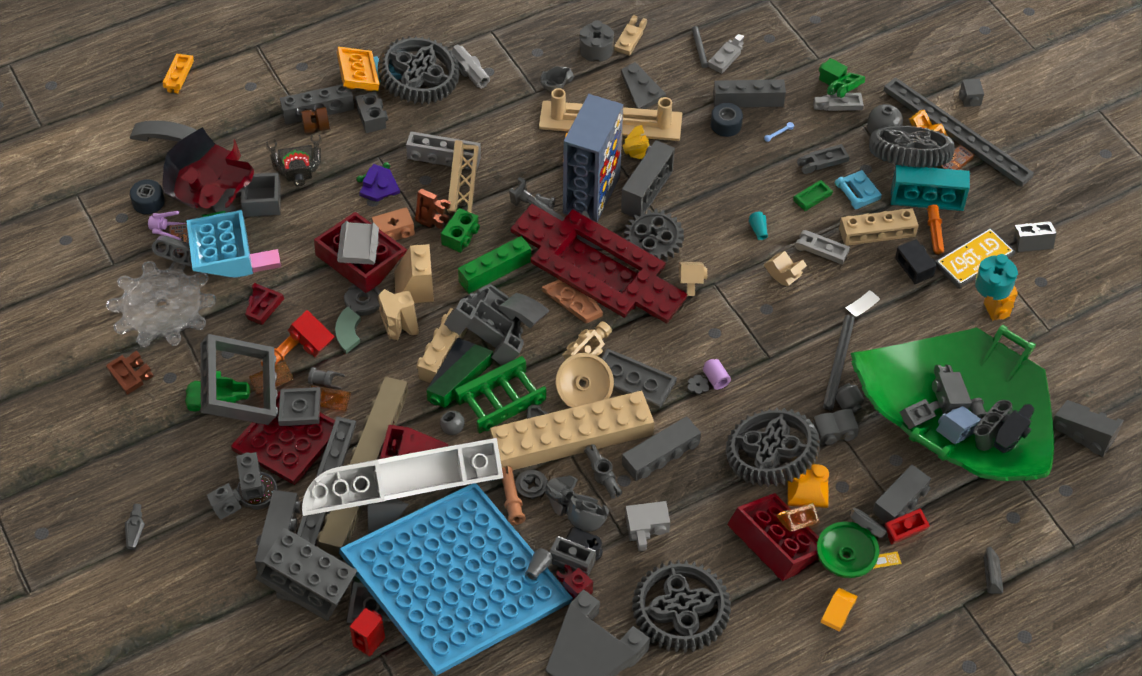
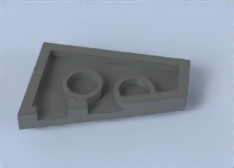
(642, 88)

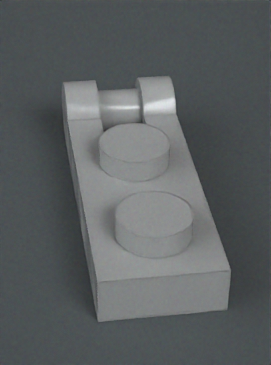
(822, 246)

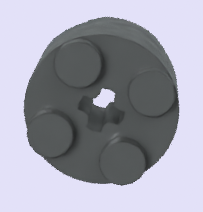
(596, 41)

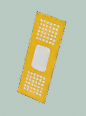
(888, 559)

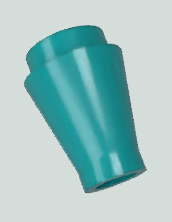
(759, 225)

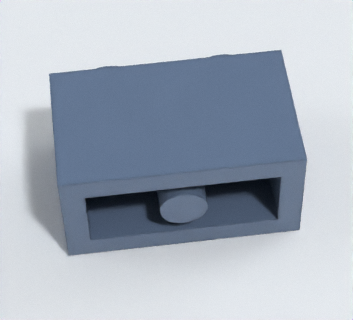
(957, 424)

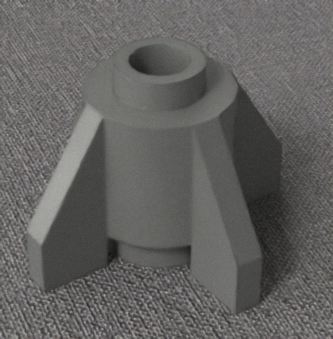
(560, 492)

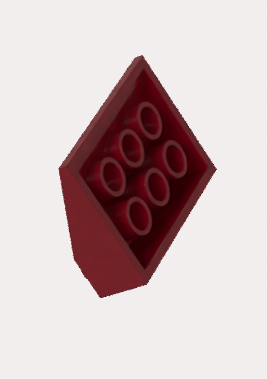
(362, 275)
(770, 540)

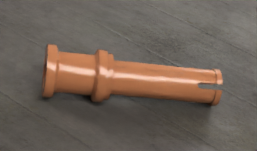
(512, 503)

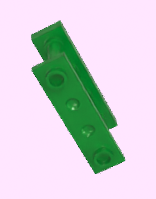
(493, 379)

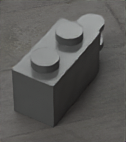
(950, 389)

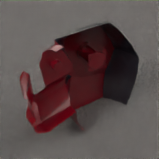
(201, 171)

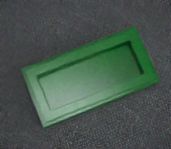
(812, 195)

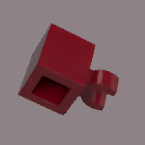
(575, 581)

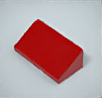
(906, 526)

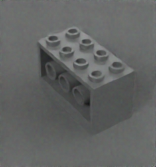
(305, 574)

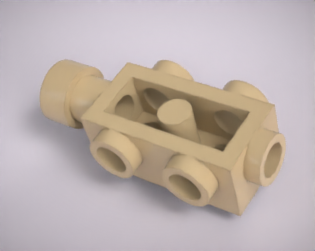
(591, 338)

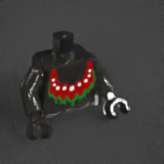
(296, 162)

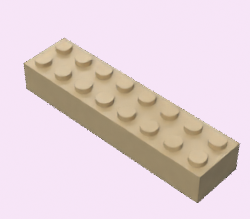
(572, 430)

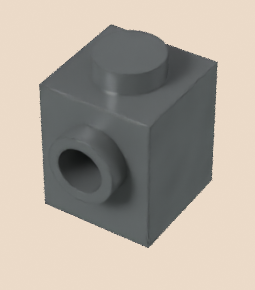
(971, 92)

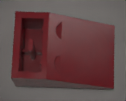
(404, 440)

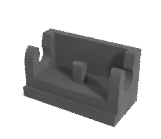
(1034, 236)

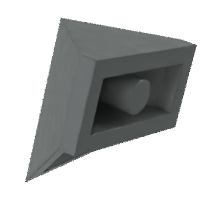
(384, 513)

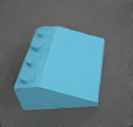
(220, 245)

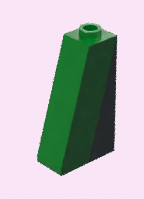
(462, 364)

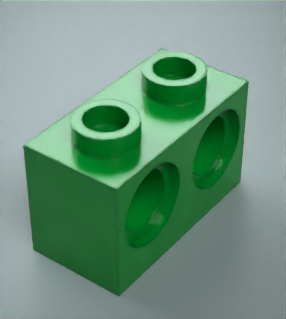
(460, 230)

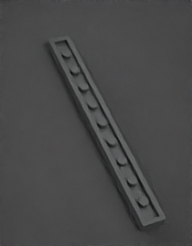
(960, 132)
(332, 458)

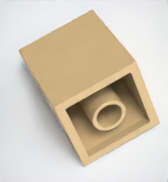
(415, 274)

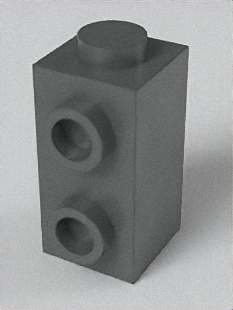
(250, 476)

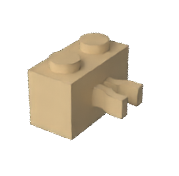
(692, 273)

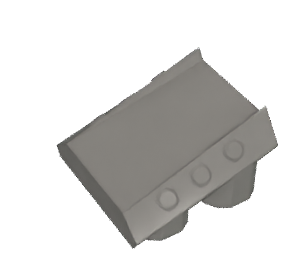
(358, 243)

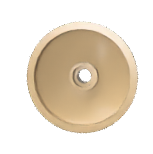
(592, 371)

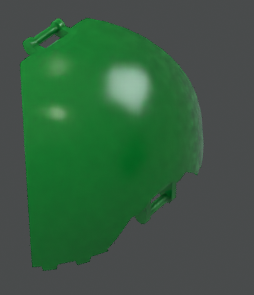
(990, 370)

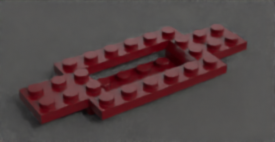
(594, 272)

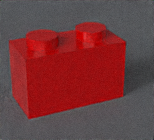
(310, 333)
(367, 631)

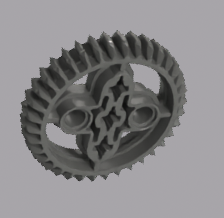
(425, 59)
(911, 146)
(773, 447)
(669, 609)

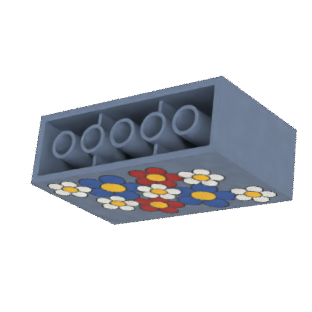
(592, 156)

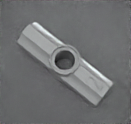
(470, 67)

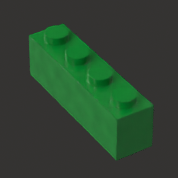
(494, 264)

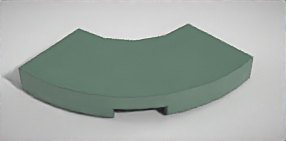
(345, 330)

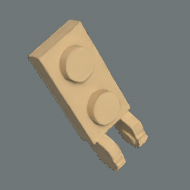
(630, 36)

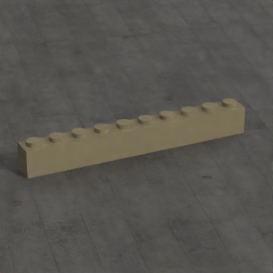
(385, 410)

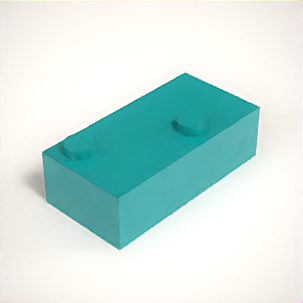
(930, 186)

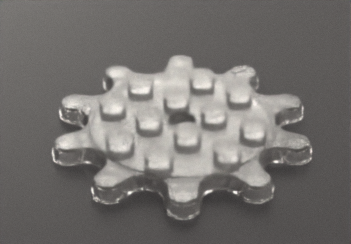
(155, 286)

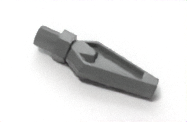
(134, 527)

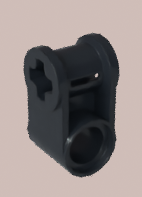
(586, 539)

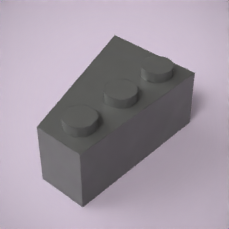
(1087, 427)

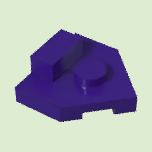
(378, 184)

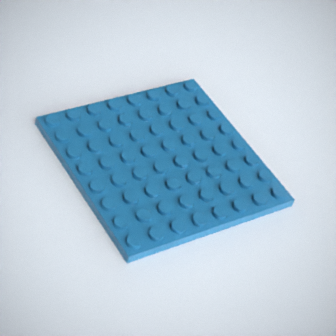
(454, 578)

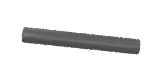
(699, 45)

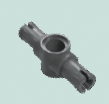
(604, 478)

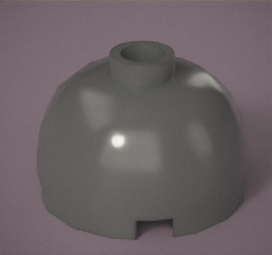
(882, 116)
(586, 513)

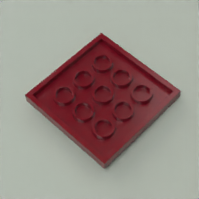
(285, 449)

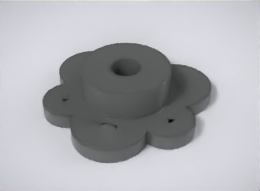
(698, 384)

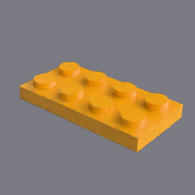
(357, 69)

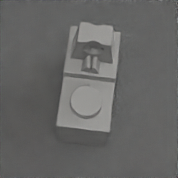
(646, 520)

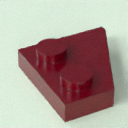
(262, 303)

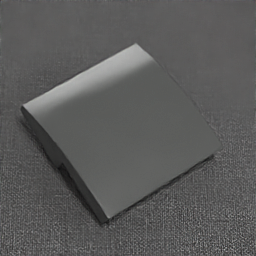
(524, 308)

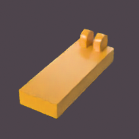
(177, 72)

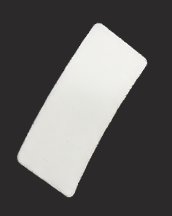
(863, 303)

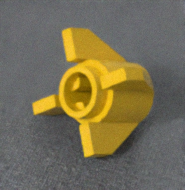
(635, 144)

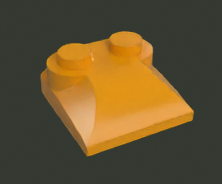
(809, 488)

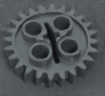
(655, 235)

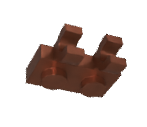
(426, 209)
(124, 373)

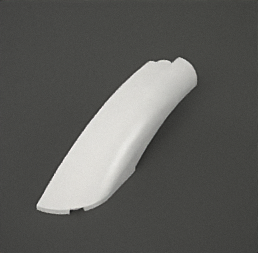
(403, 476)

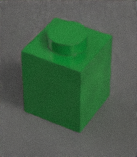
(831, 71)

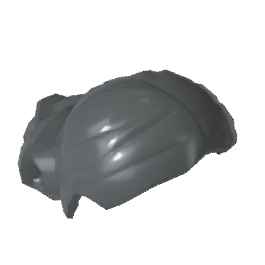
(556, 78)

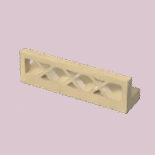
(456, 176)

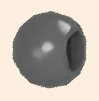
(452, 423)

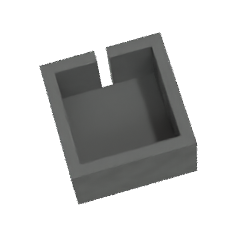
(262, 195)

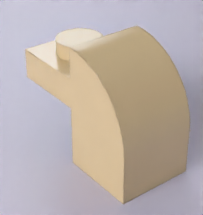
(783, 268)

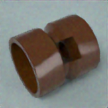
(322, 121)

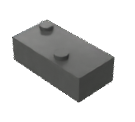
(647, 179)

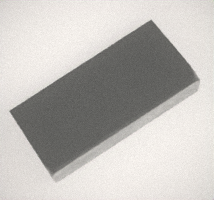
(993, 572)

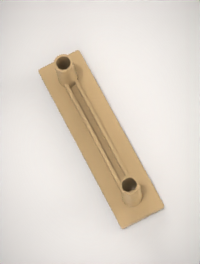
(657, 124)

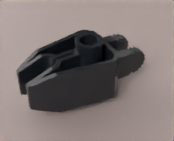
(1014, 428)

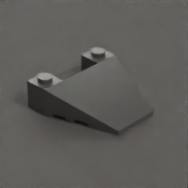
(481, 315)
(590, 650)

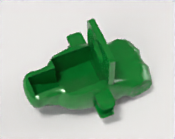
(226, 390)

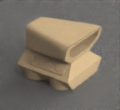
(398, 313)

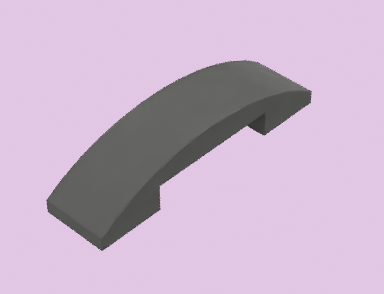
(160, 130)

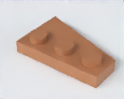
(573, 300)

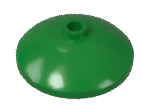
(848, 540)

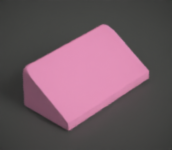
(265, 260)

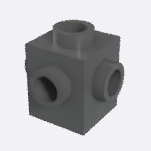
(225, 501)

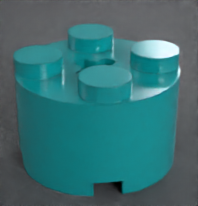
(996, 277)

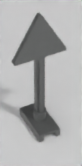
(521, 193)

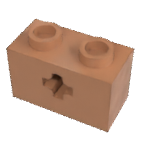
(396, 224)

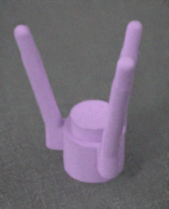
(158, 223)

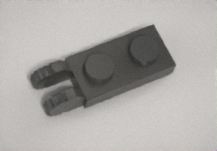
(823, 158)

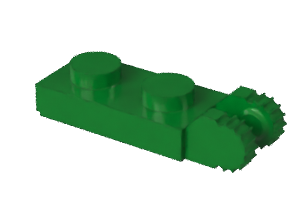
(845, 84)

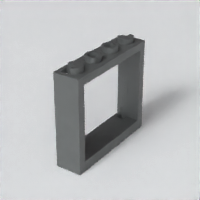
(211, 406)

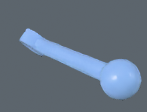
(767, 138)

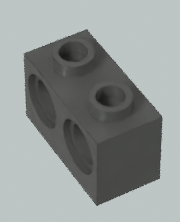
(371, 112)

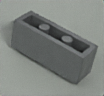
(902, 494)

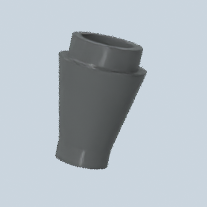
(540, 561)

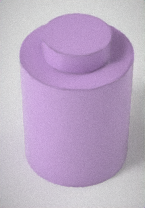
(716, 374)

